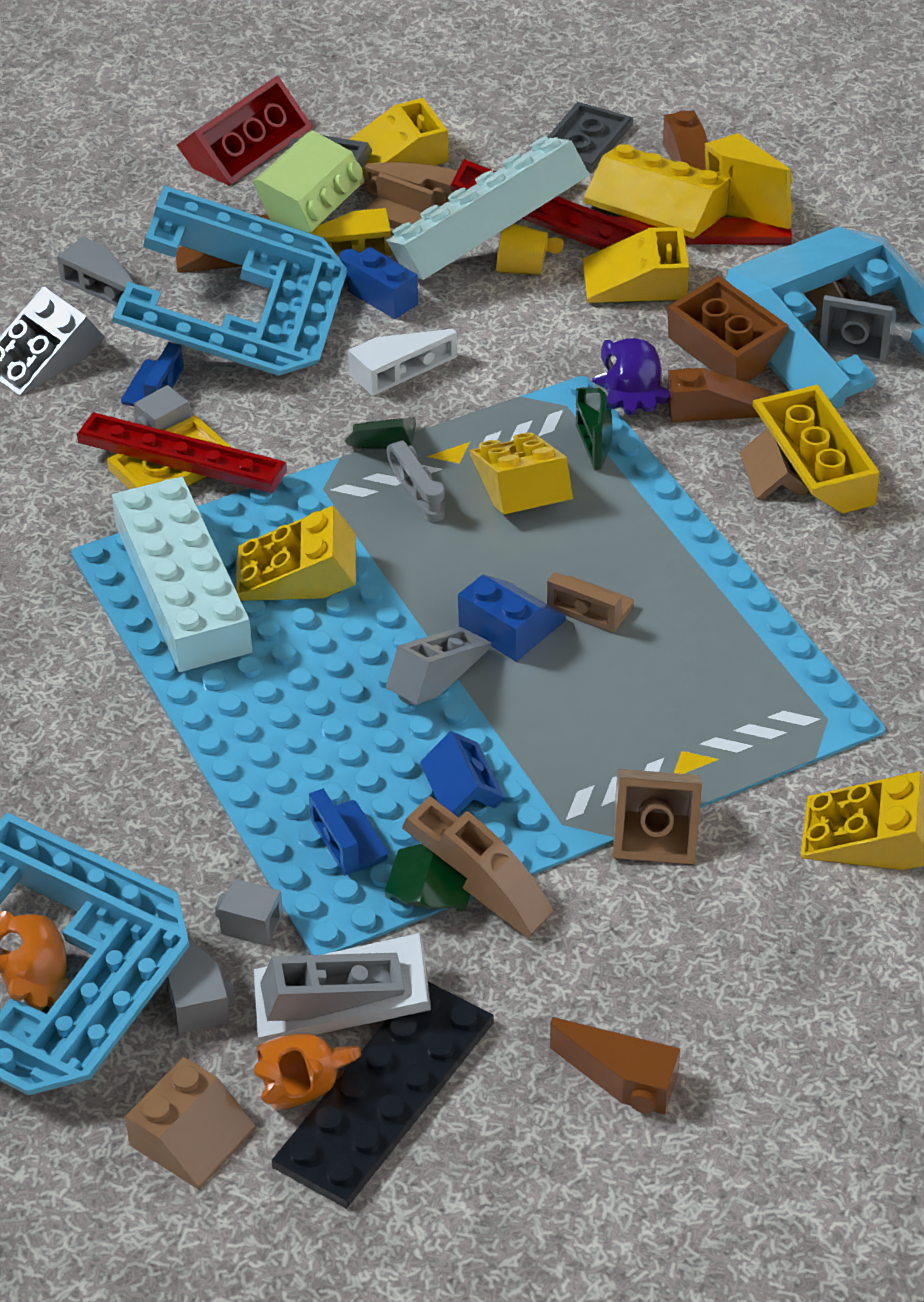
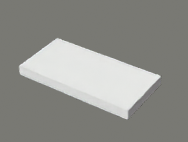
(413, 1001)

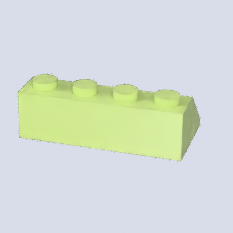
(308, 182)

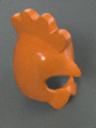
(39, 965)
(299, 1068)

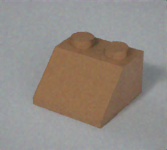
(656, 816)
(188, 1123)

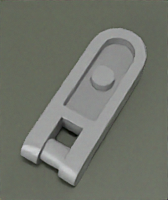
(417, 481)

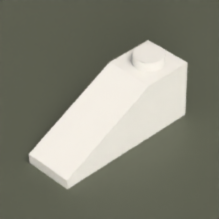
(397, 358)

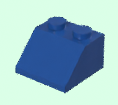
(506, 615)

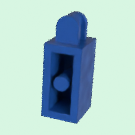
(380, 281)

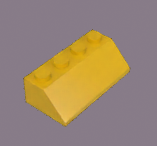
(658, 190)
(821, 448)

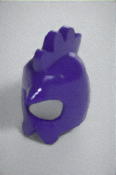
(634, 377)

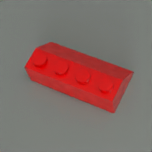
(246, 133)

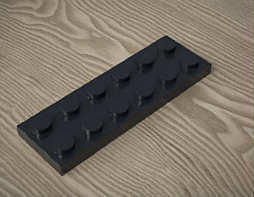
(381, 1097)

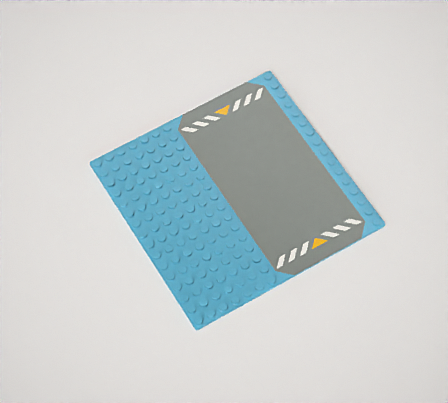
(690, 683)

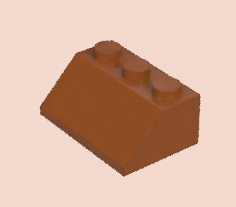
(725, 329)

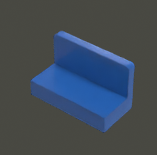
(155, 374)
(460, 774)
(346, 833)

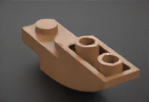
(427, 176)
(488, 864)

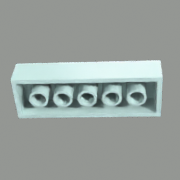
(488, 206)
(182, 574)

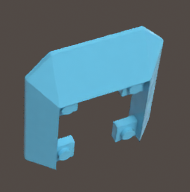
(292, 263)
(787, 273)
(134, 943)

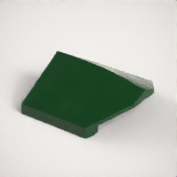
(594, 423)
(382, 433)
(426, 880)

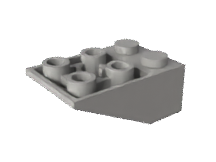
(44, 342)

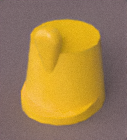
(524, 250)

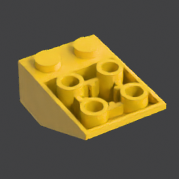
(407, 135)
(757, 180)
(639, 268)
(522, 473)
(299, 560)
(868, 824)

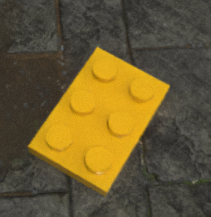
(139, 473)

